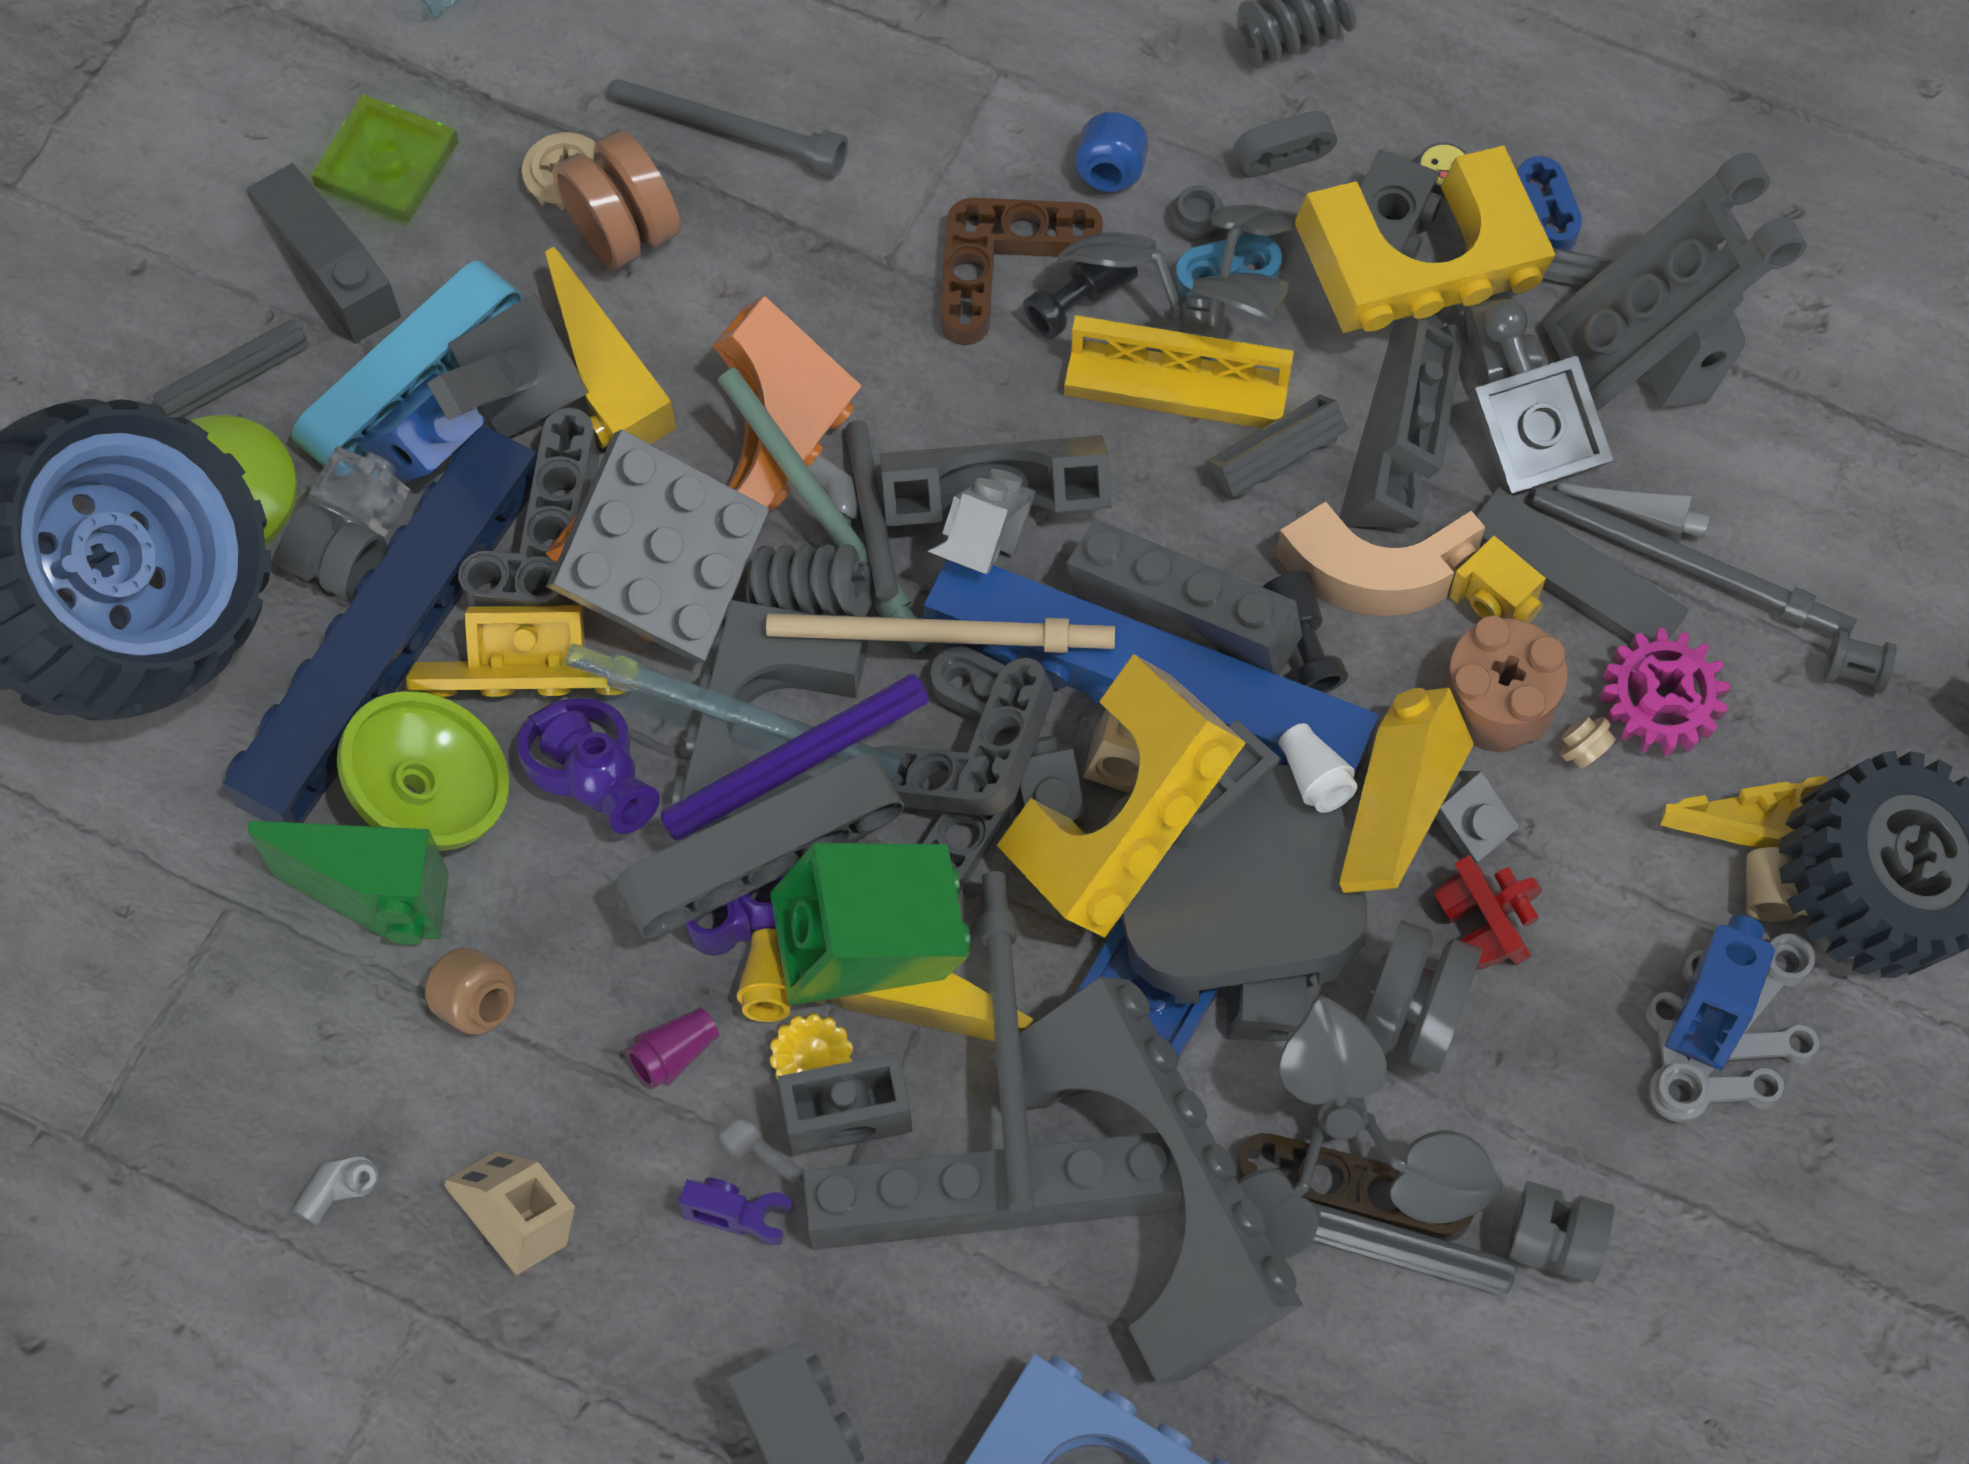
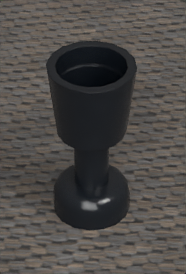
(1088, 281)
(1319, 670)

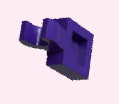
(722, 1207)

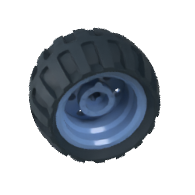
(192, 528)

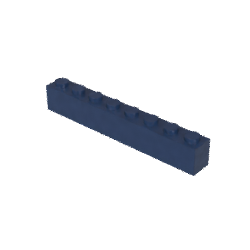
(383, 628)

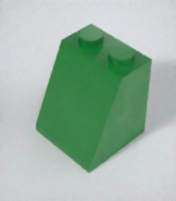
(868, 919)

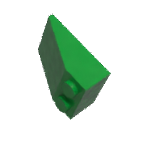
(370, 874)

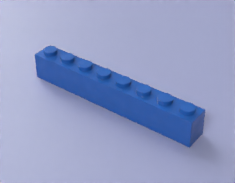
(1225, 685)

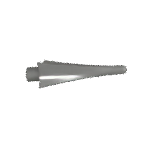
(1658, 513)

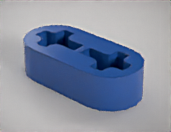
(1557, 201)

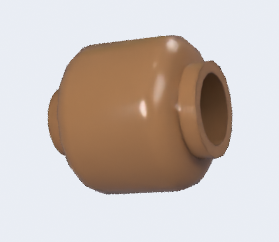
(470, 991)

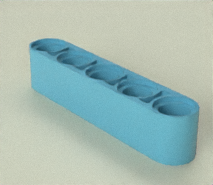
(402, 362)

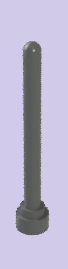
(823, 151)

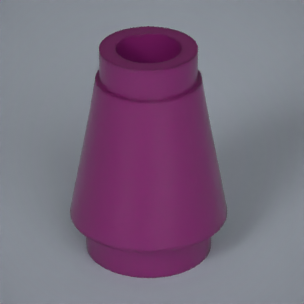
(671, 1047)

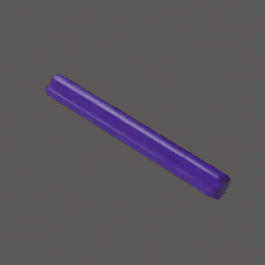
(794, 757)

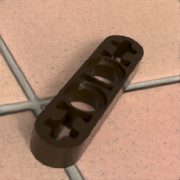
(1356, 1176)

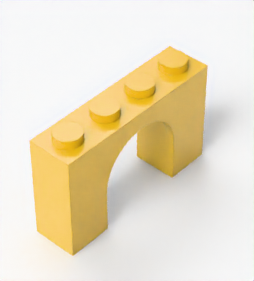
(1377, 284)
(1181, 761)

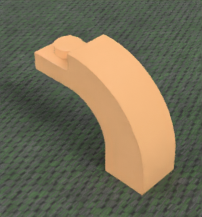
(1375, 577)

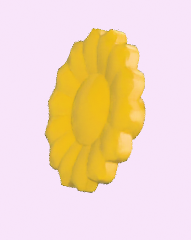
(809, 1045)

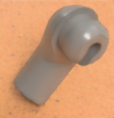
(838, 485)

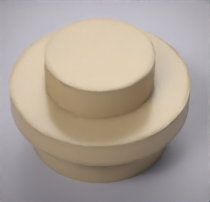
(1586, 741)

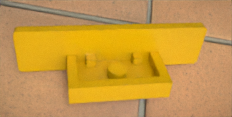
(513, 651)

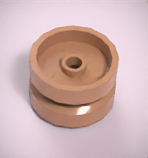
(617, 199)

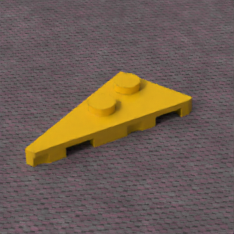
(1750, 819)

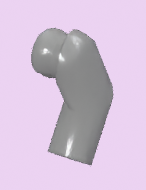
(335, 1182)

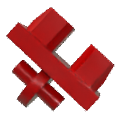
(1472, 891)

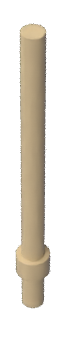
(1053, 635)

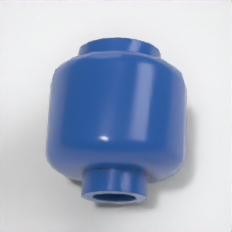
(1111, 152)

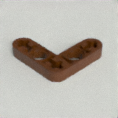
(982, 244)

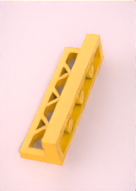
(1177, 378)

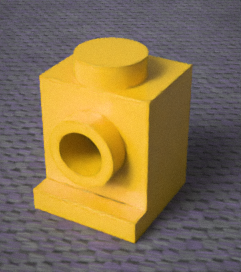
(1499, 583)

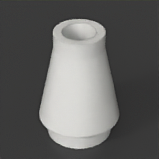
(1319, 772)

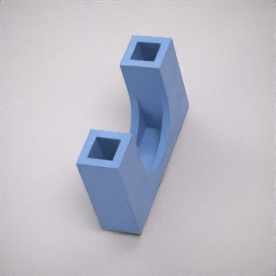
(1056, 1414)

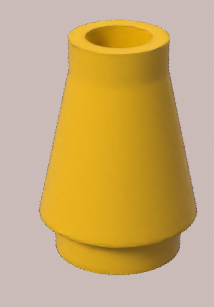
(763, 983)

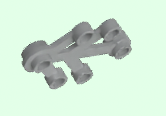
(1695, 1075)

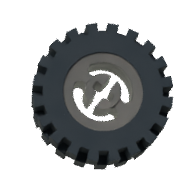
(1858, 873)

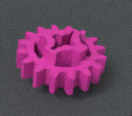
(1649, 675)

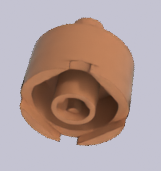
(1507, 682)

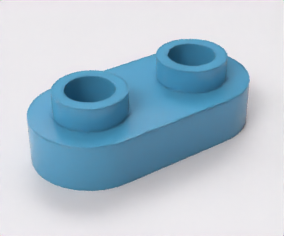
(1207, 260)

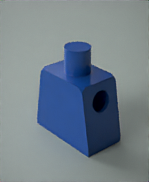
(421, 432)
(1729, 978)

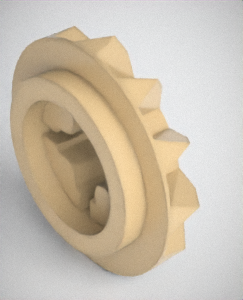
(542, 158)

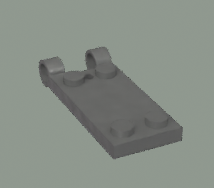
(1672, 281)

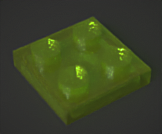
(385, 158)

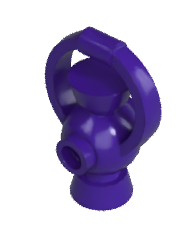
(595, 766)

